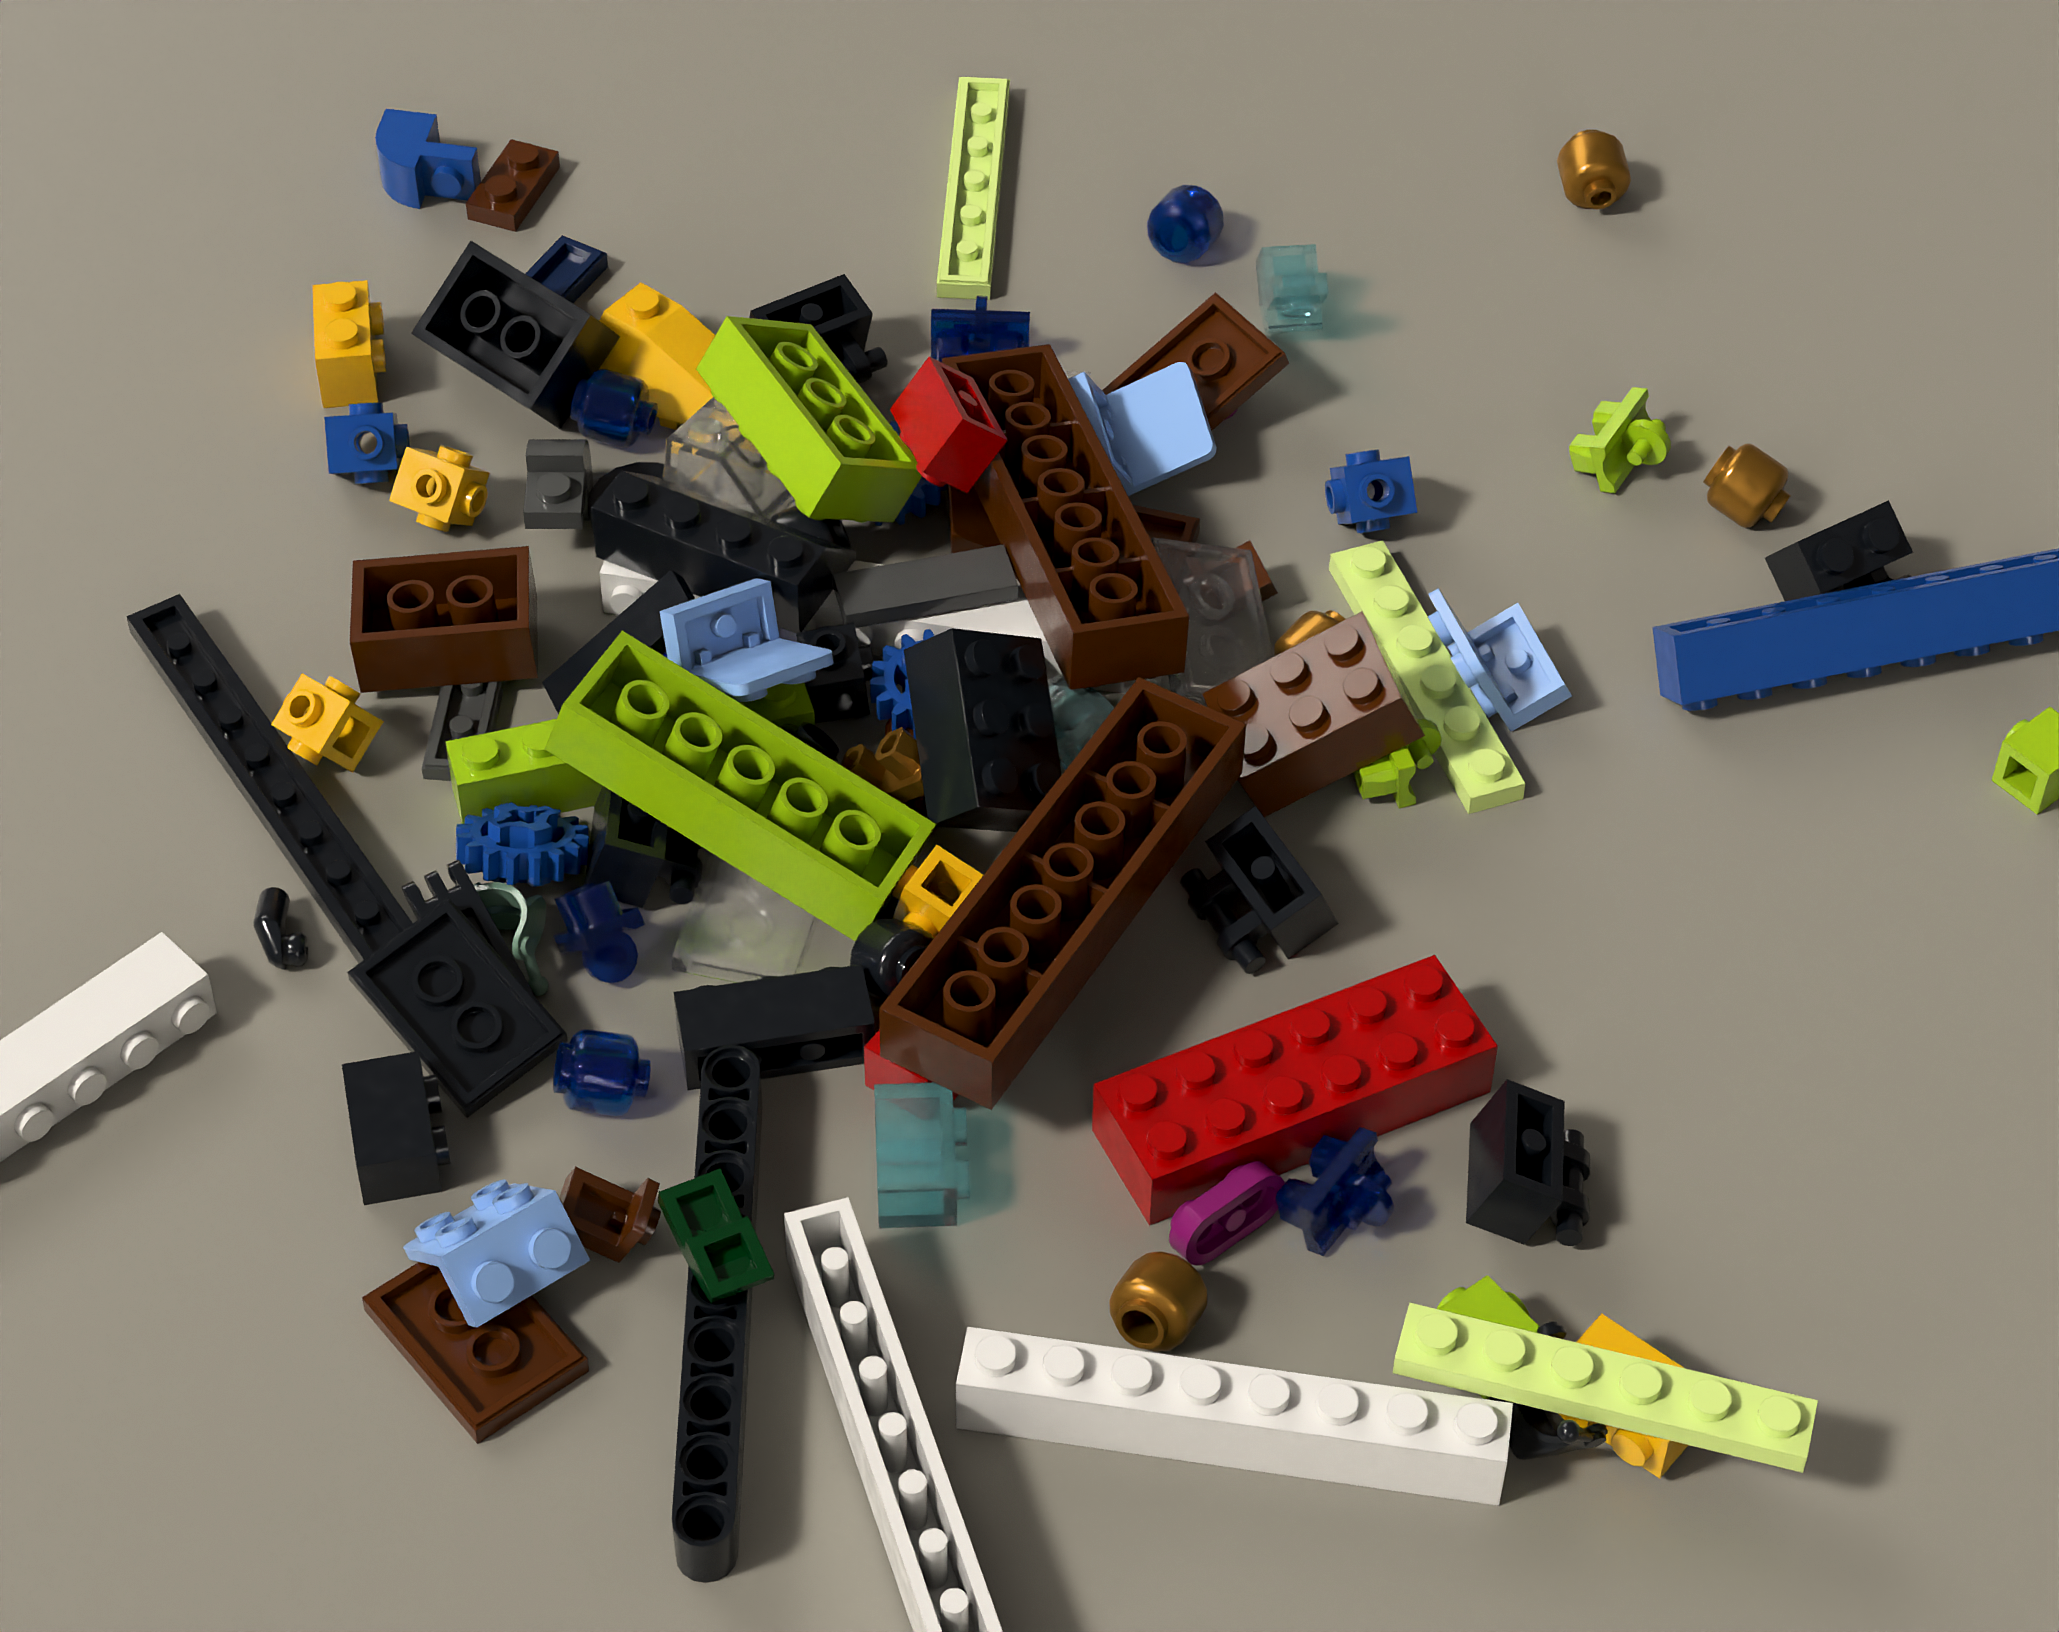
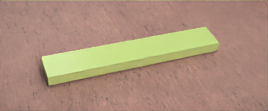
(973, 188)

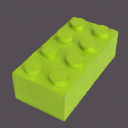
(809, 420)

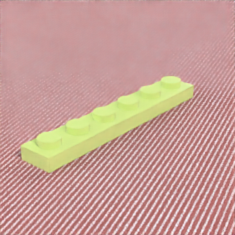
(1469, 745)
(1606, 1387)

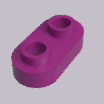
(1225, 1213)

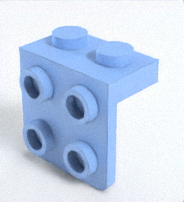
(1149, 425)
(736, 642)
(1501, 663)
(500, 1248)

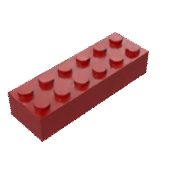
(1281, 1084)

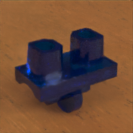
(977, 331)
(596, 928)
(1347, 1191)

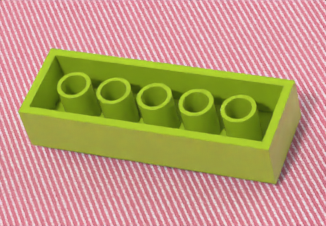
(738, 785)

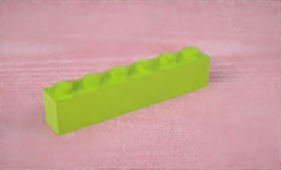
(517, 769)

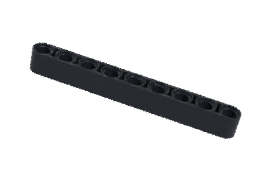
(727, 1110)

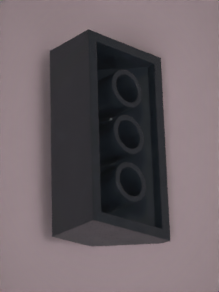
(714, 545)

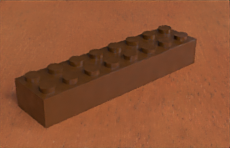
(1073, 528)
(1061, 893)

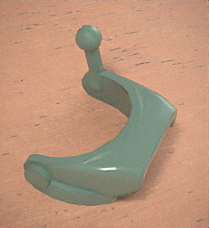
(526, 916)

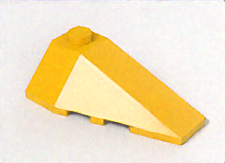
(663, 348)

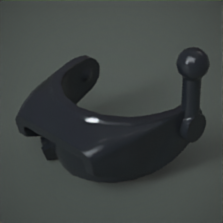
(1533, 1434)

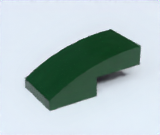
(715, 1236)

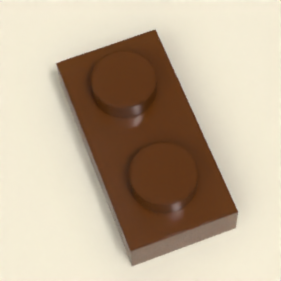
(513, 185)

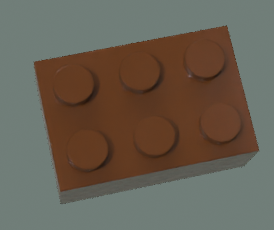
(444, 619)
(1316, 713)

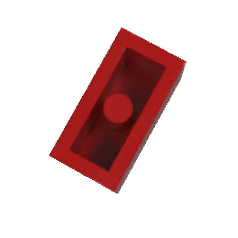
(947, 426)

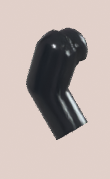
(269, 925)

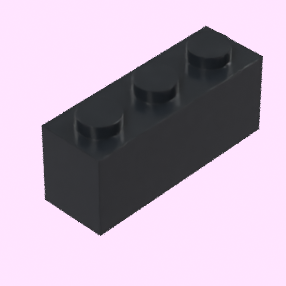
(785, 1020)

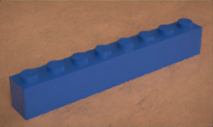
(1858, 630)

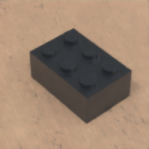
(514, 333)
(982, 728)

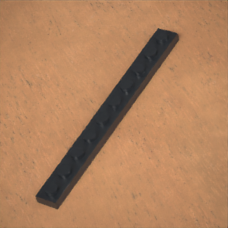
(269, 777)

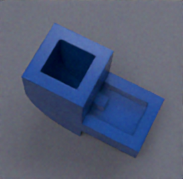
(419, 165)

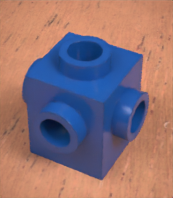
(345, 438)
(1389, 490)

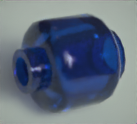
(1185, 223)
(613, 408)
(600, 1072)

